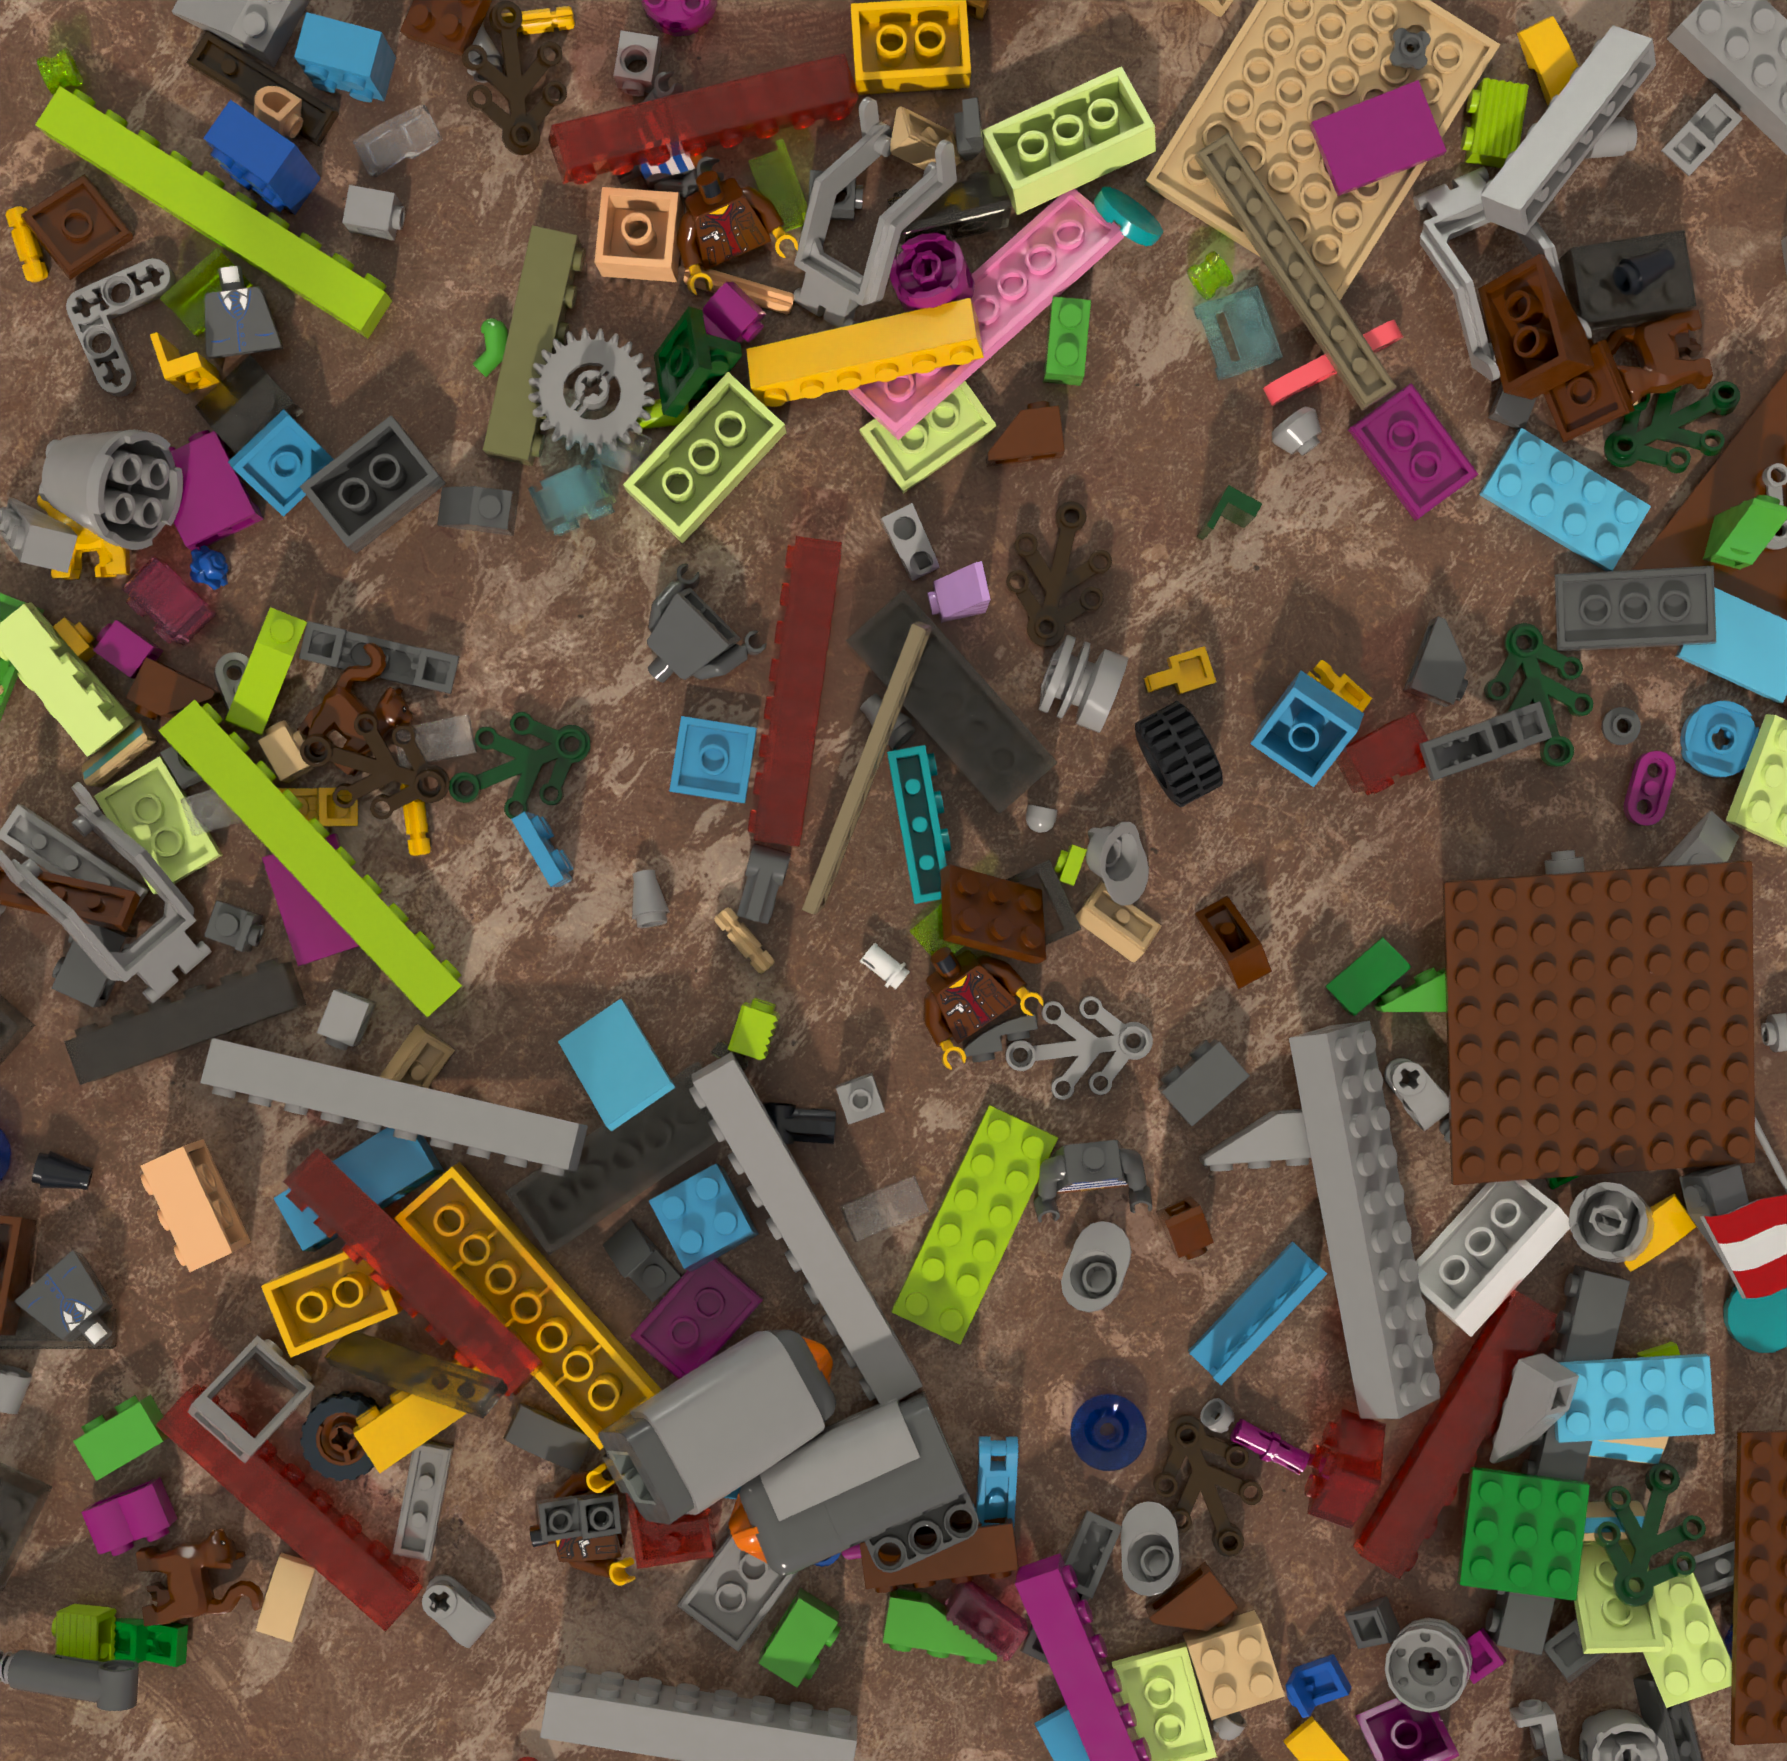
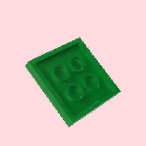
(1523, 1533)

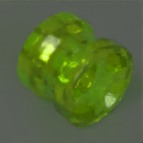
(59, 71)
(1210, 275)

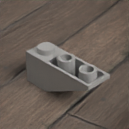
(36, 536)
(1268, 1139)
(1536, 1400)

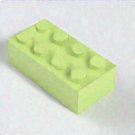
(1070, 140)
(705, 457)

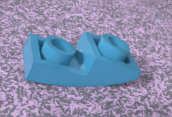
(1061, 1736)

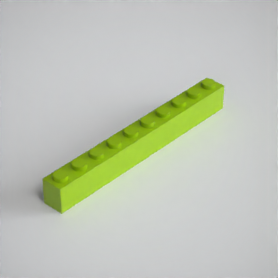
(213, 211)
(310, 858)

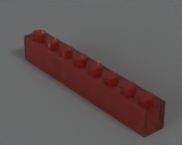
(703, 119)
(797, 691)
(411, 1272)
(1453, 1435)
(299, 1515)

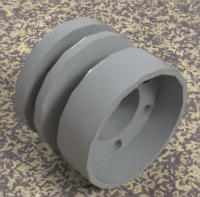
(1082, 683)
(1413, 1679)

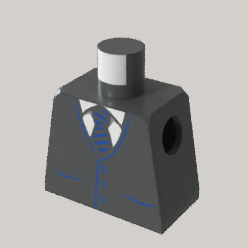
(238, 318)
(69, 1301)

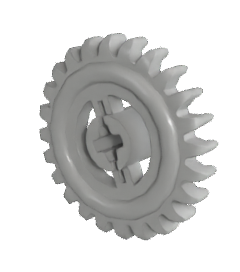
(616, 364)

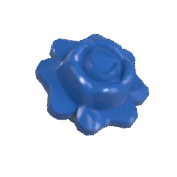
(209, 567)

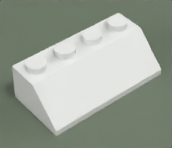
(1489, 1251)

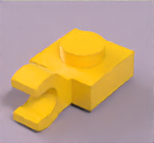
(1186, 670)
(1341, 686)

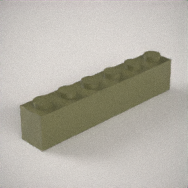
(537, 319)

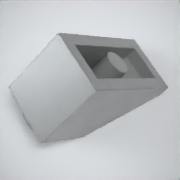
(1706, 843)

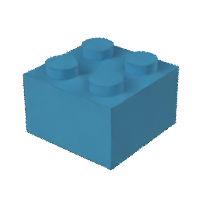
(345, 57)
(1307, 728)
(703, 1217)

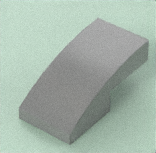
(1701, 134)

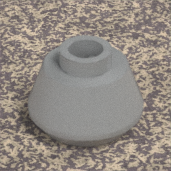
(1298, 432)

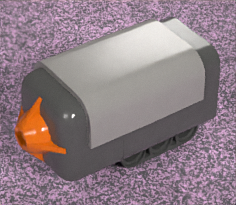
(721, 1424)
(856, 1483)

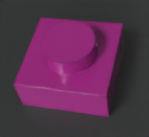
(1485, 1655)

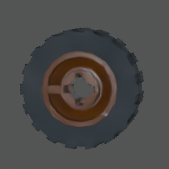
(322, 1439)

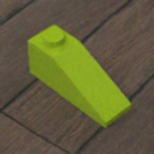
(265, 671)

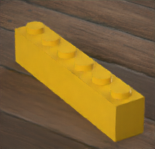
(865, 353)

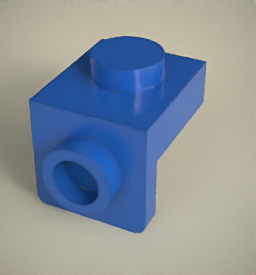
(1316, 1684)

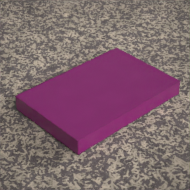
(1377, 138)
(1413, 451)
(307, 924)
(696, 1317)

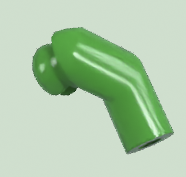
(495, 342)

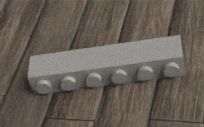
(1568, 129)

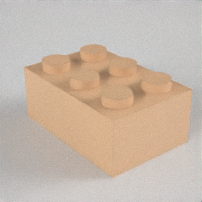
(194, 1205)

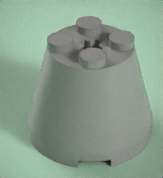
(114, 484)

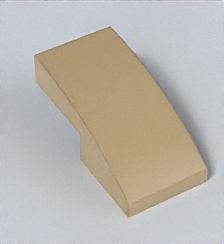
(286, 1597)

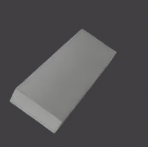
(423, 1500)

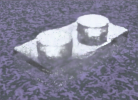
(440, 739)

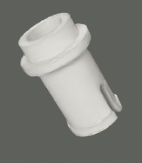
(885, 966)

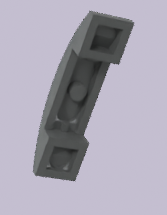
(403, 662)

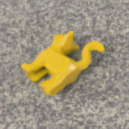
(112, 559)

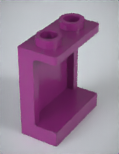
(212, 495)

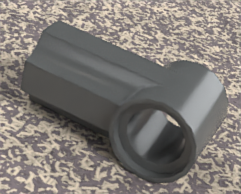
(764, 876)

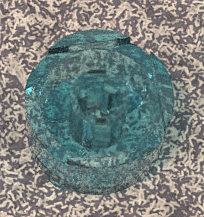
(572, 497)

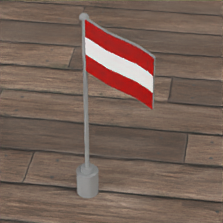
(1755, 1238)

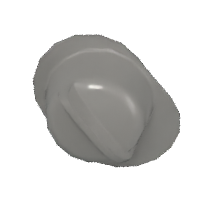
(1119, 861)
(1096, 1267)
(1150, 1549)

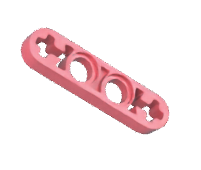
(1321, 368)

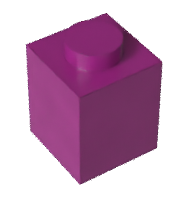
(125, 647)

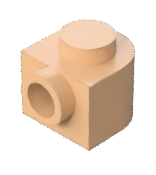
(279, 110)

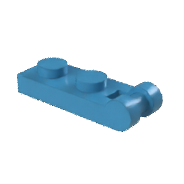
(996, 1479)

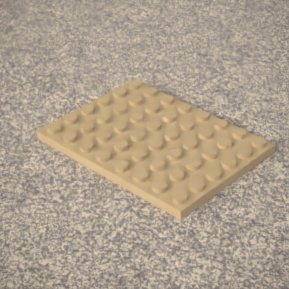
(1299, 66)

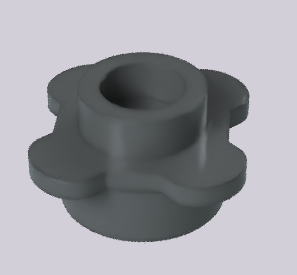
(1401, 56)

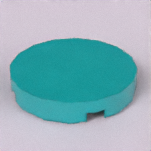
(1133, 218)
(1757, 1322)

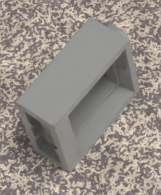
(223, 1426)

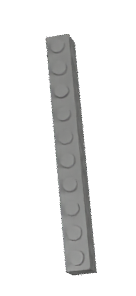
(395, 1105)
(805, 1229)

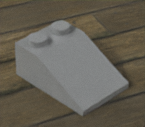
(249, 25)

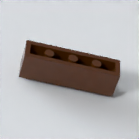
(988, 1551)

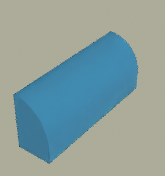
(381, 1168)

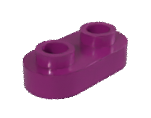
(1651, 790)

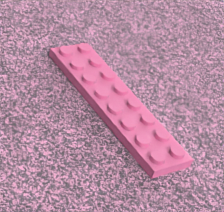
(1006, 297)

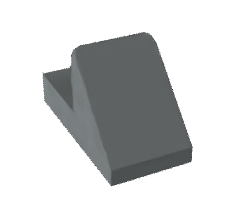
(641, 1260)

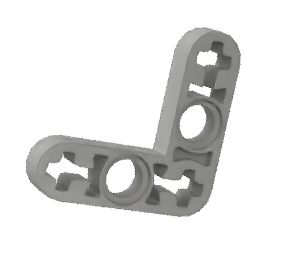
(101, 318)

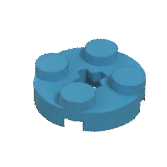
(1700, 749)

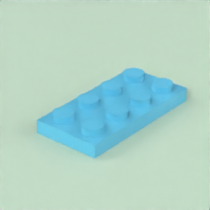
(1565, 500)
(1639, 1399)

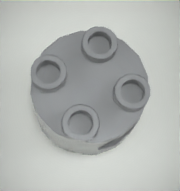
(1611, 1222)
(1619, 1737)

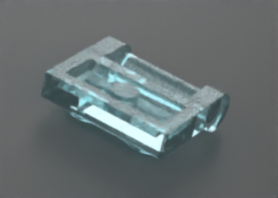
(1249, 329)

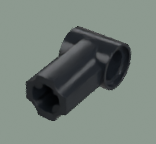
(802, 1123)

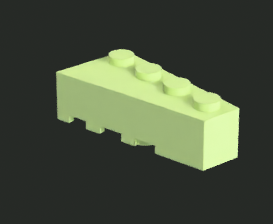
(61, 680)

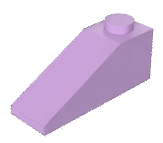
(960, 594)

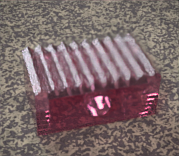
(168, 601)
(986, 1619)

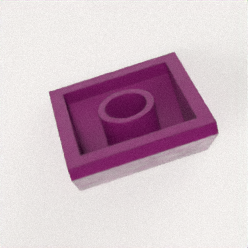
(1405, 1734)

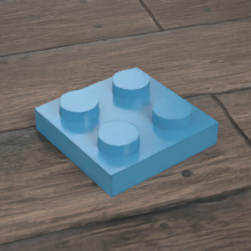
(280, 462)
(713, 759)
(537, 835)

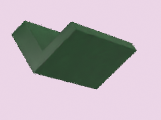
(1233, 506)

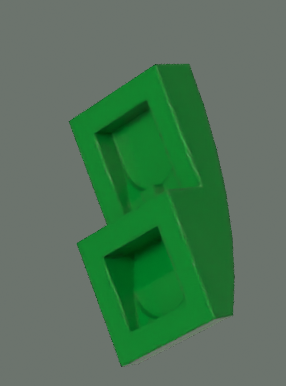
(154, 1643)

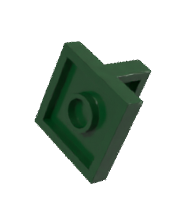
(691, 362)

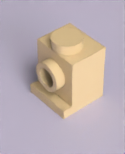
(283, 751)

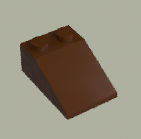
(1533, 330)

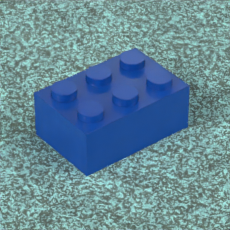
(261, 159)

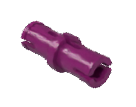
(1269, 1446)

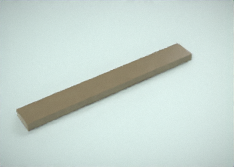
(1295, 271)
(867, 767)

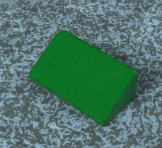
(1367, 977)

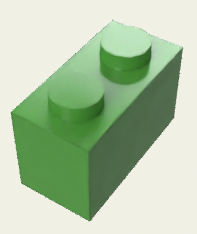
(1066, 341)
(121, 1438)
(799, 1638)

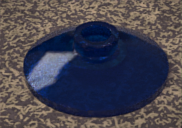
(1114, 1450)

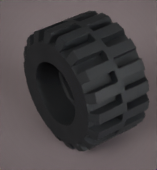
(1179, 754)

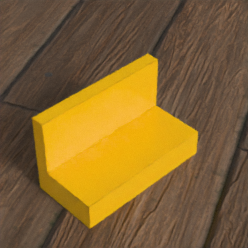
(185, 372)

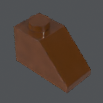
(1030, 437)
(167, 691)
(1233, 942)
(1186, 1228)
(1194, 1602)

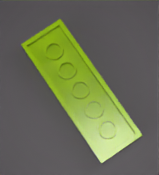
(974, 1224)

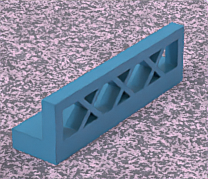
(1257, 1312)

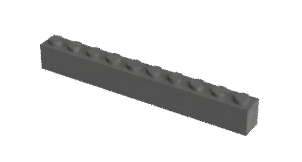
(1586, 1333)

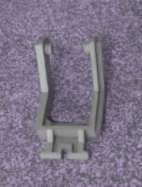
(1453, 215)
(829, 284)
(158, 948)

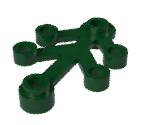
(1668, 429)
(1538, 686)
(527, 762)
(1645, 1539)

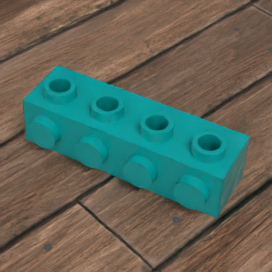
(919, 821)

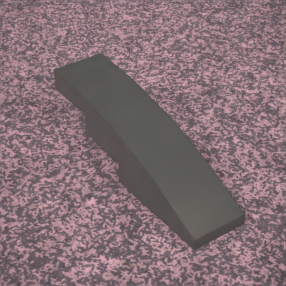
(1485, 741)
(1088, 1555)

